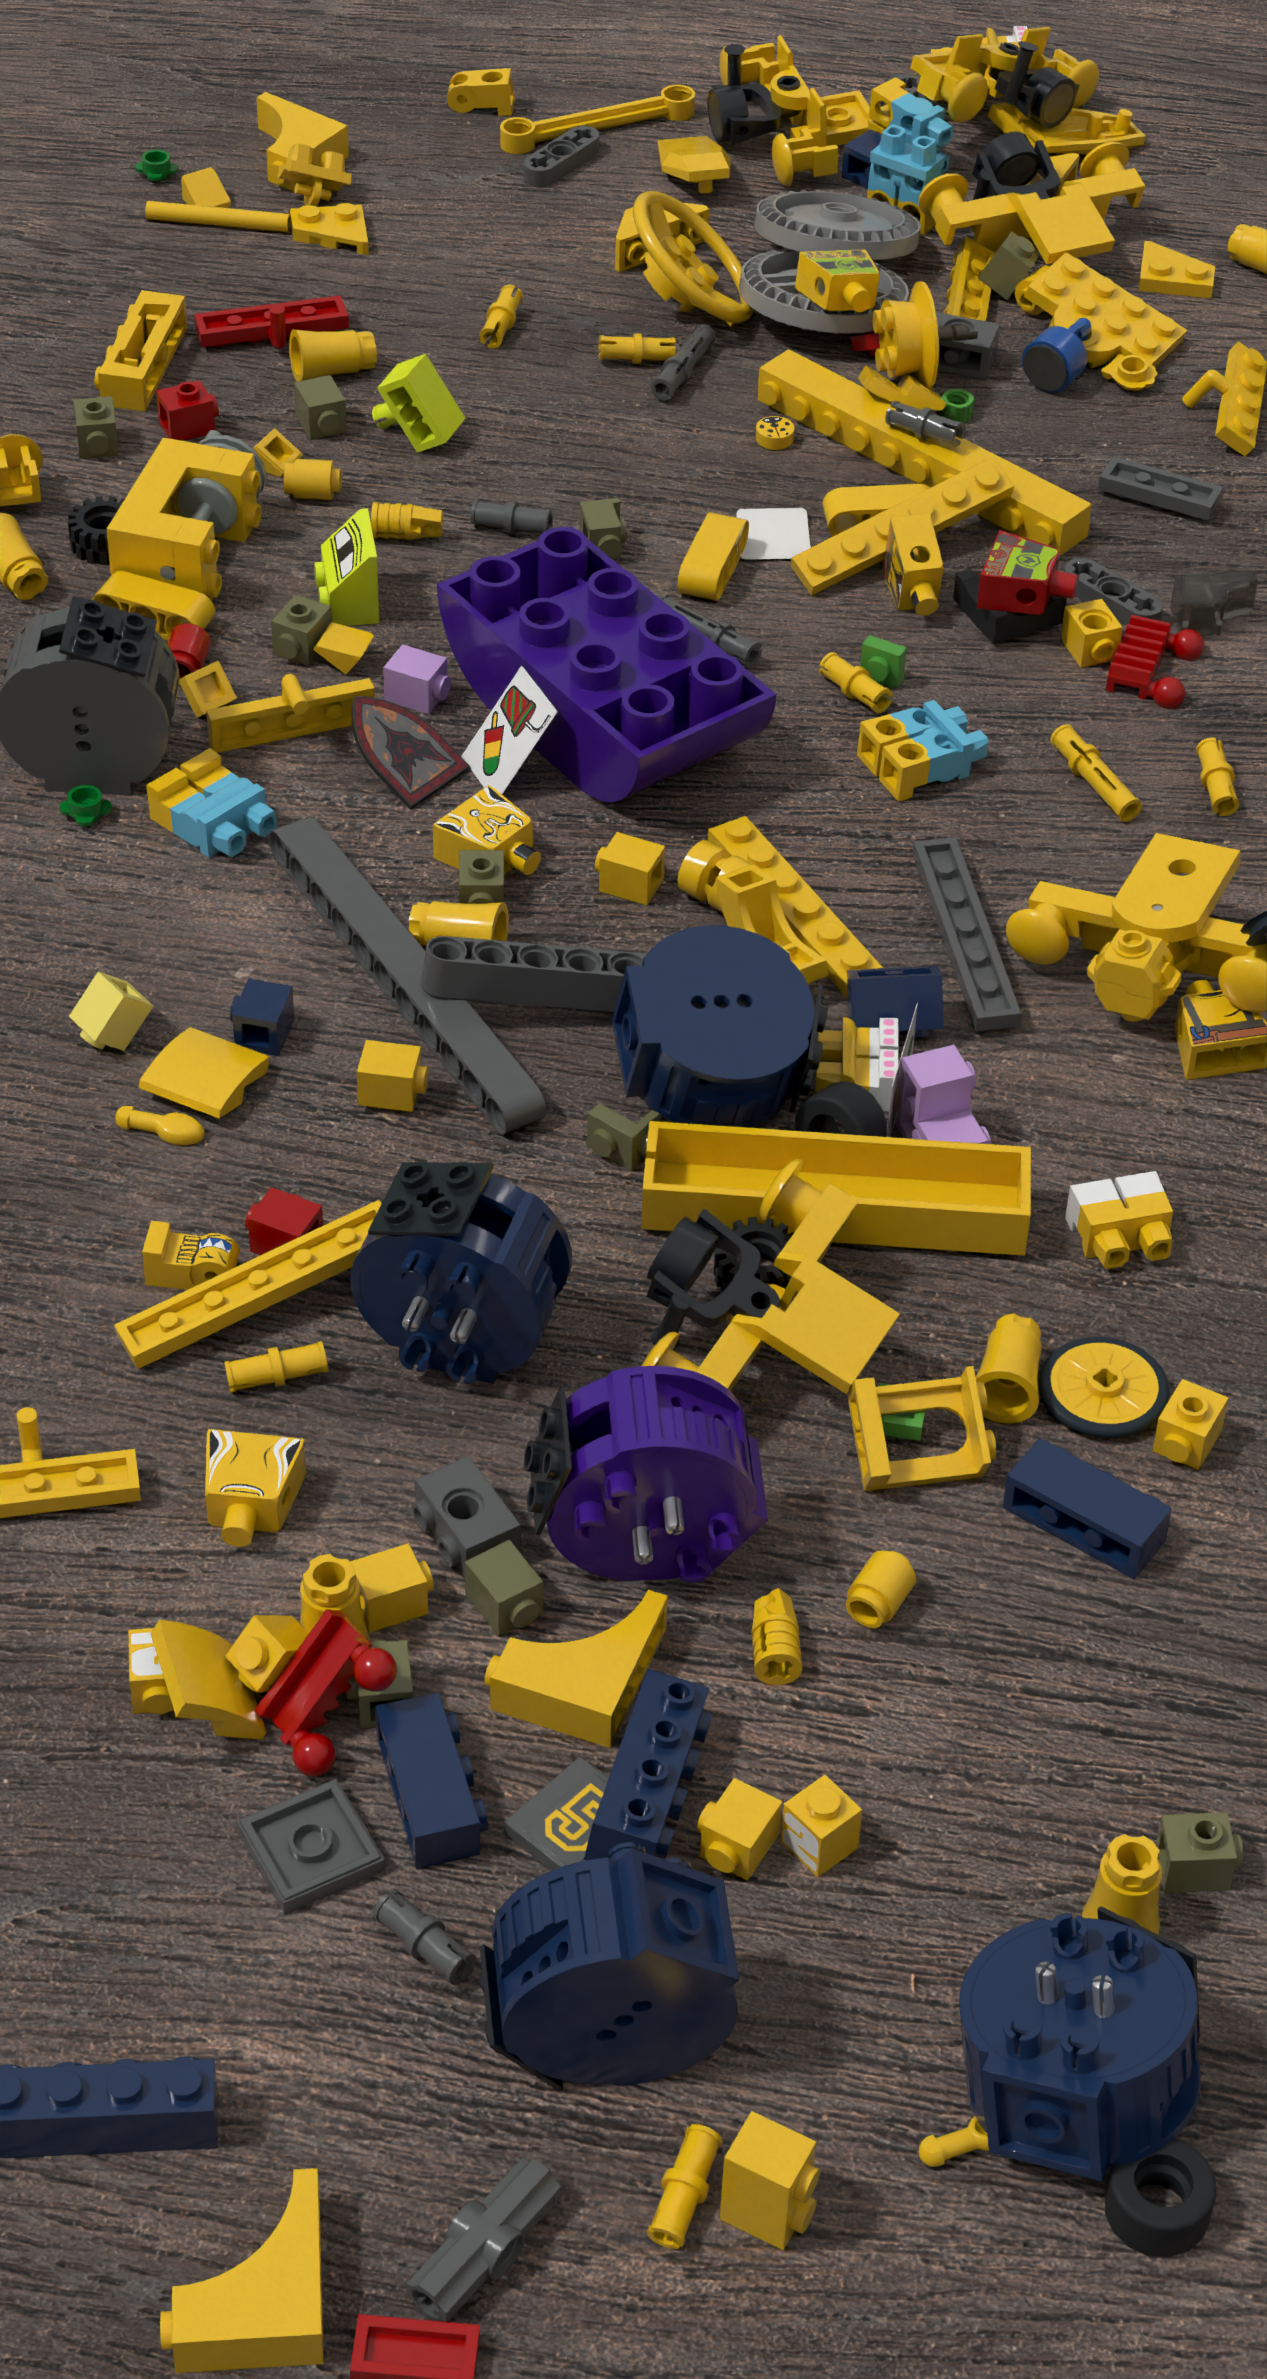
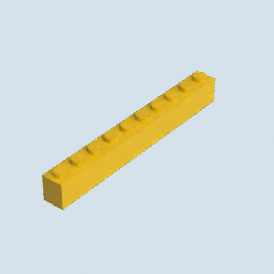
(858, 421)

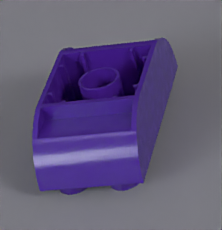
(619, 665)

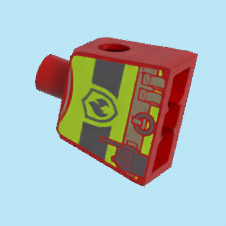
(1022, 576)

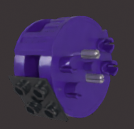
(646, 1475)

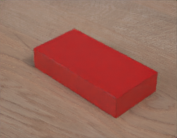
(413, 2349)

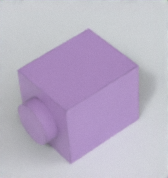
(416, 679)

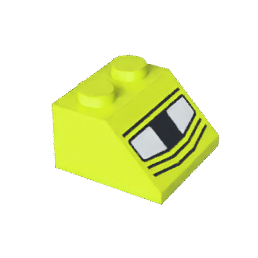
(350, 573)

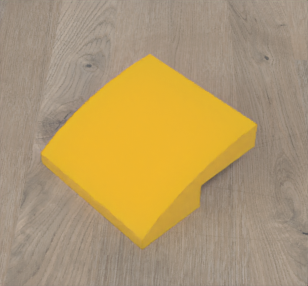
(908, 391)
(204, 1072)
(205, 1681)

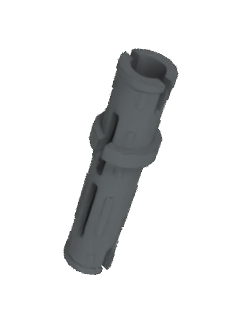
(668, 381)
(722, 634)

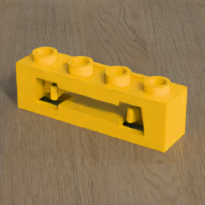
(120, 376)

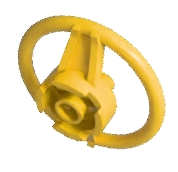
(673, 265)

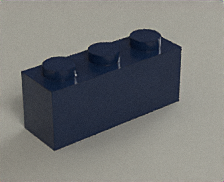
(1087, 1508)
(430, 1780)

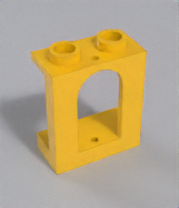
(958, 1395)

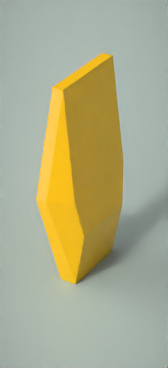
(1085, 130)
(694, 160)

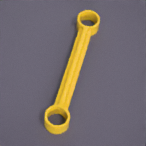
(520, 134)

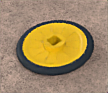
(1103, 1387)

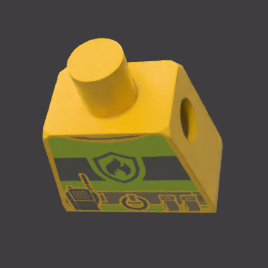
(838, 279)

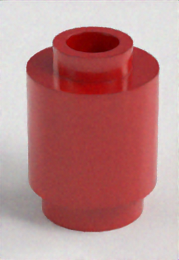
(190, 647)

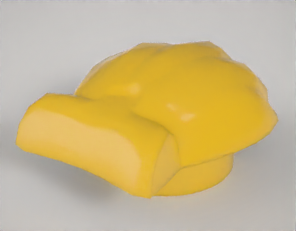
(1130, 372)

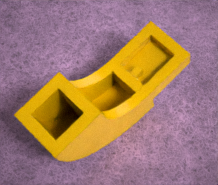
(753, 904)

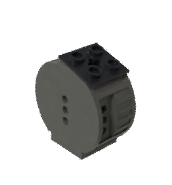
(88, 697)

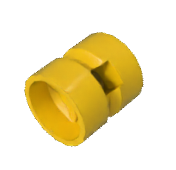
(702, 866)

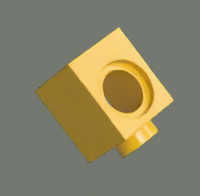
(1091, 632)

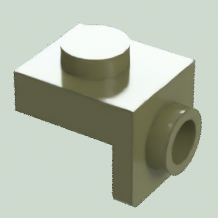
(617, 1136)

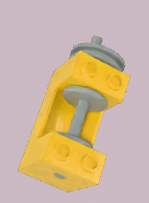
(181, 506)

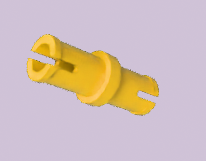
(501, 316)
(636, 348)
(855, 682)
(1217, 776)
(276, 1366)
(684, 2186)

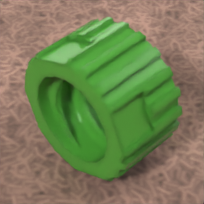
(958, 405)

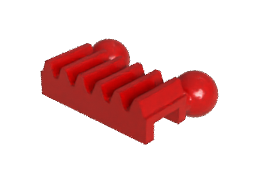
(1142, 654)
(312, 1682)

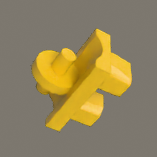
(313, 180)

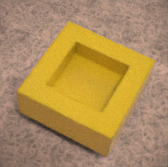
(207, 689)

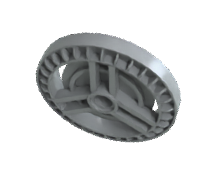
(837, 222)
(770, 289)

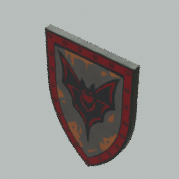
(403, 749)

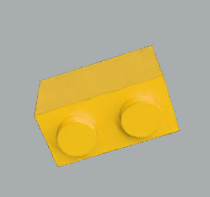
(769, 2181)

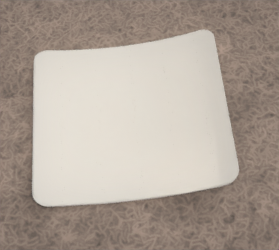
(775, 532)

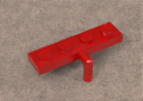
(270, 321)

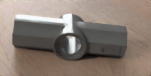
(484, 2240)

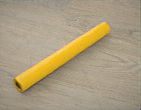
(217, 216)

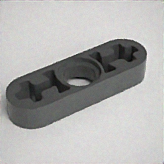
(561, 156)
(1097, 580)

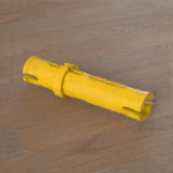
(1086, 762)

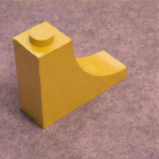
(294, 125)
(580, 1683)
(262, 2308)

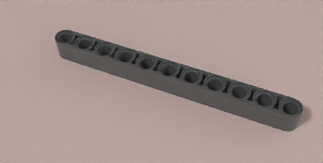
(395, 964)

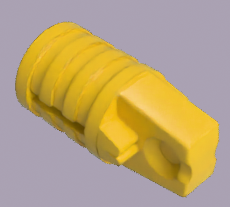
(405, 521)
(776, 1639)

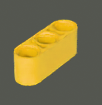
(852, 505)
(713, 556)
(156, 600)

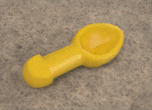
(172, 1128)
(935, 2150)

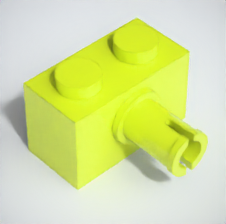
(419, 404)

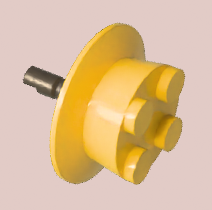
(912, 336)

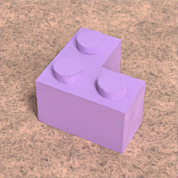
(937, 1098)

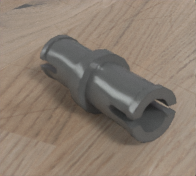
(925, 423)
(511, 517)
(424, 1937)

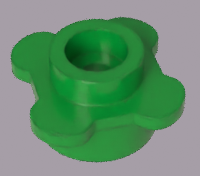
(156, 165)
(85, 805)

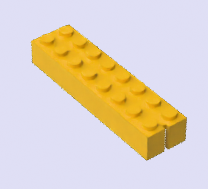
(904, 1187)

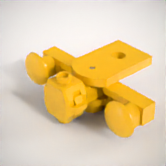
(1149, 930)

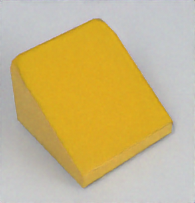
(204, 189)
(275, 452)
(343, 645)

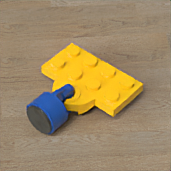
(1090, 324)

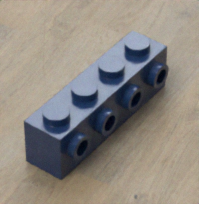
(650, 1766)
(108, 2107)

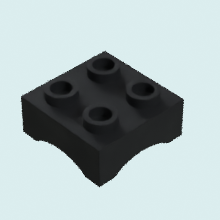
(1003, 625)

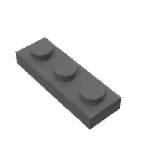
(1160, 488)

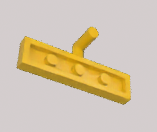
(1240, 397)
(284, 716)
(66, 1481)

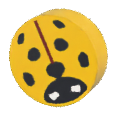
(775, 433)

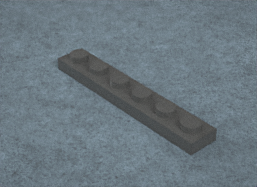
(966, 934)

